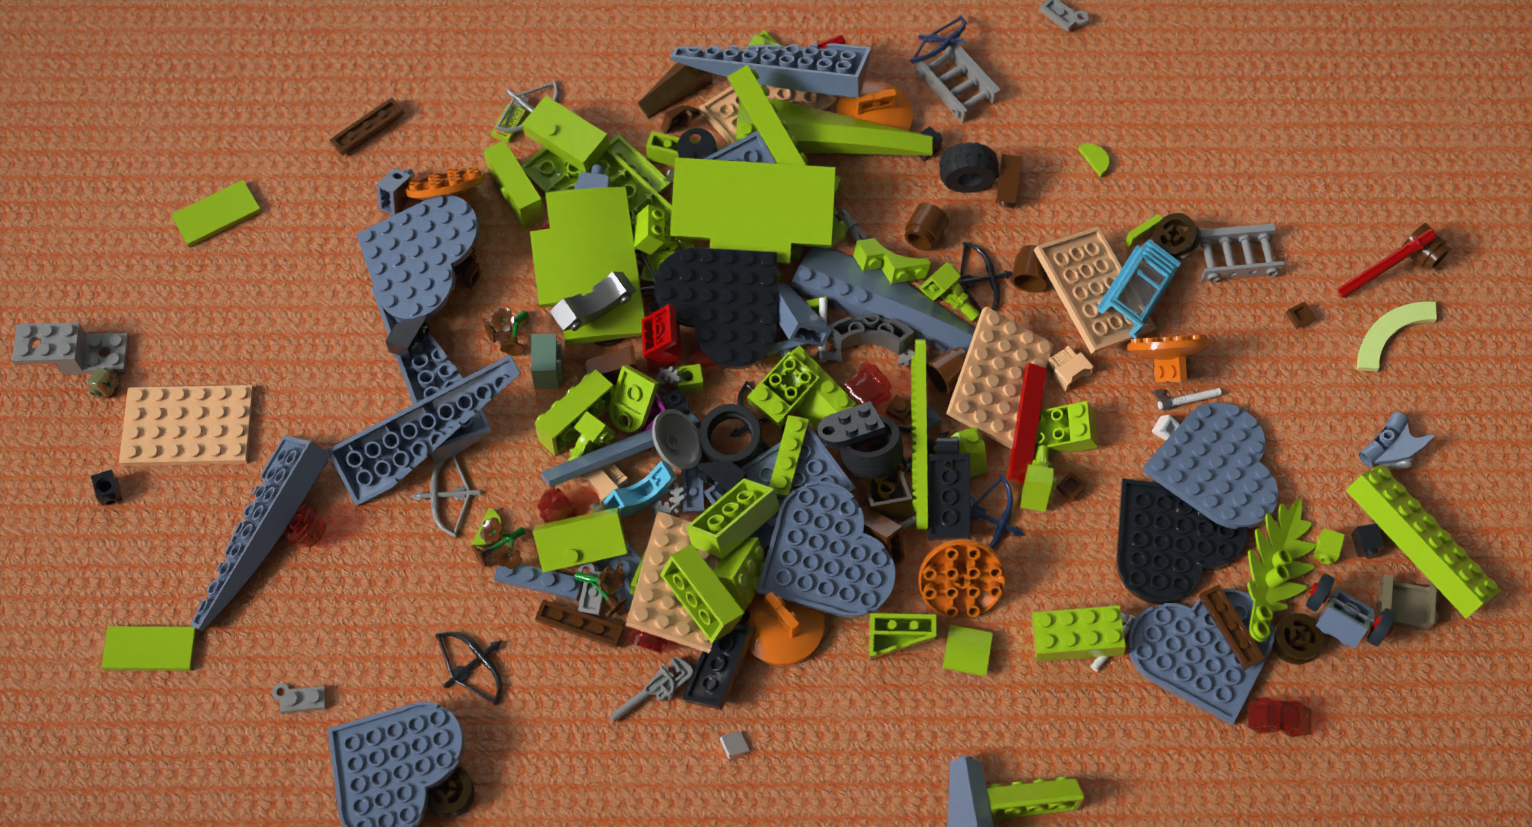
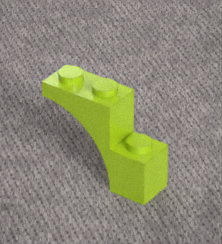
(897, 268)

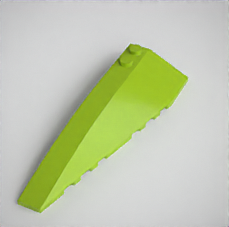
(835, 133)

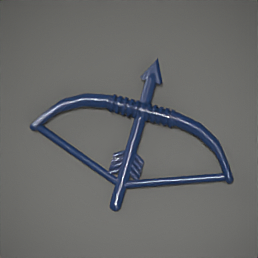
(946, 42)
(980, 514)

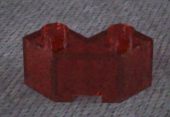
(1276, 715)

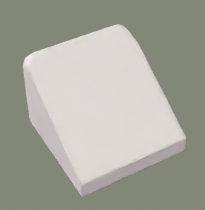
(1165, 426)
(734, 744)

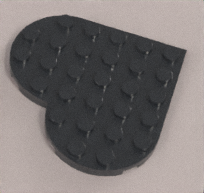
(725, 299)
(1168, 543)

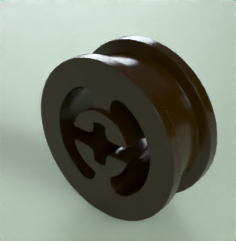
(1167, 232)
(1292, 628)
(451, 804)

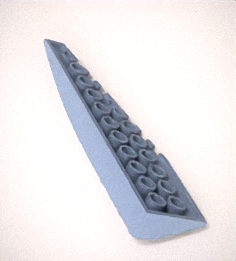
(870, 292)

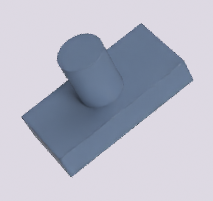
(784, 347)

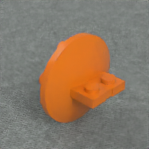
(879, 104)
(456, 184)
(1169, 354)
(962, 578)
(783, 630)

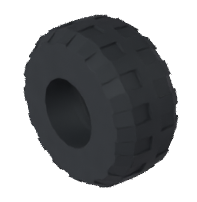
(968, 167)

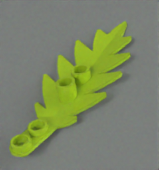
(1276, 567)

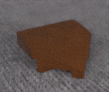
(678, 115)

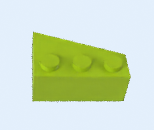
(899, 632)

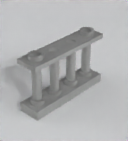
(965, 65)
(1244, 236)

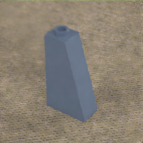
(798, 319)
(968, 794)

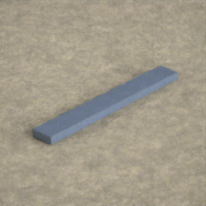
(602, 456)

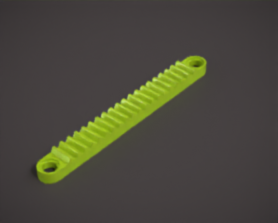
(919, 435)

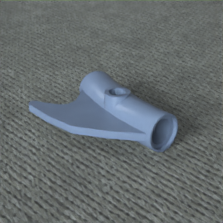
(1393, 443)

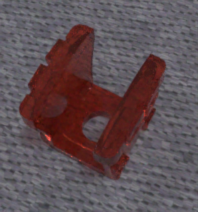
(868, 385)

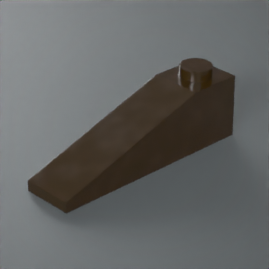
(673, 87)
(889, 493)

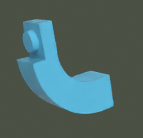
(644, 493)

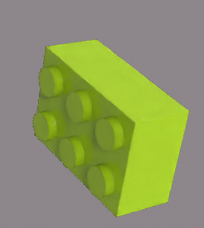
(742, 571)

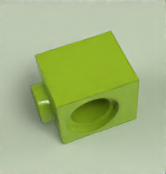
(693, 372)
(1328, 546)

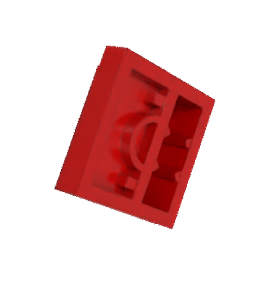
(661, 338)

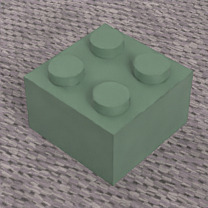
(546, 361)

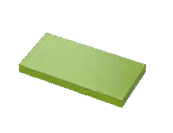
(216, 213)
(149, 648)

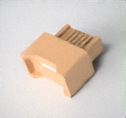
(1069, 367)
(604, 480)

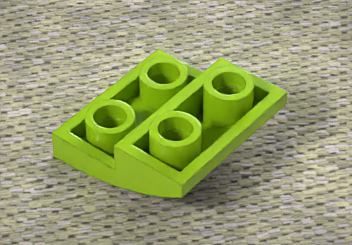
(967, 650)

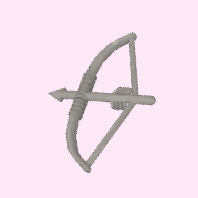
(523, 102)
(459, 493)

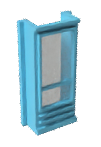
(1140, 284)

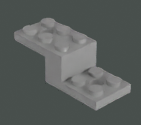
(69, 348)

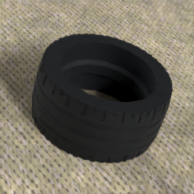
(723, 413)
(878, 462)

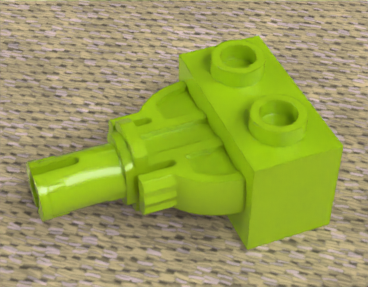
(653, 232)
(945, 284)
(593, 434)
(1038, 482)

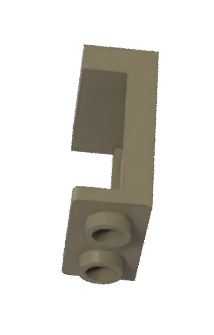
(1410, 602)

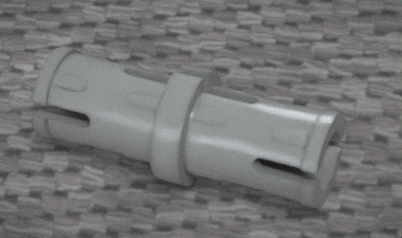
(852, 225)

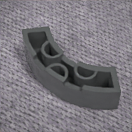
(580, 310)
(871, 330)

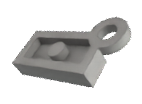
(1062, 14)
(591, 600)
(300, 699)

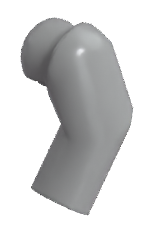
(1399, 465)

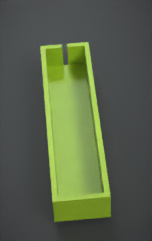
(1423, 541)

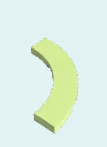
(1387, 326)

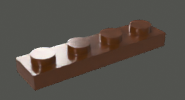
(367, 126)
(579, 624)
(1231, 627)

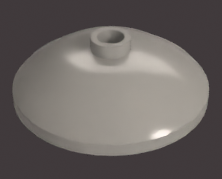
(676, 439)

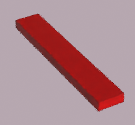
(1027, 422)

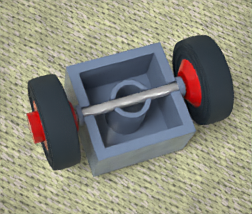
(1346, 616)

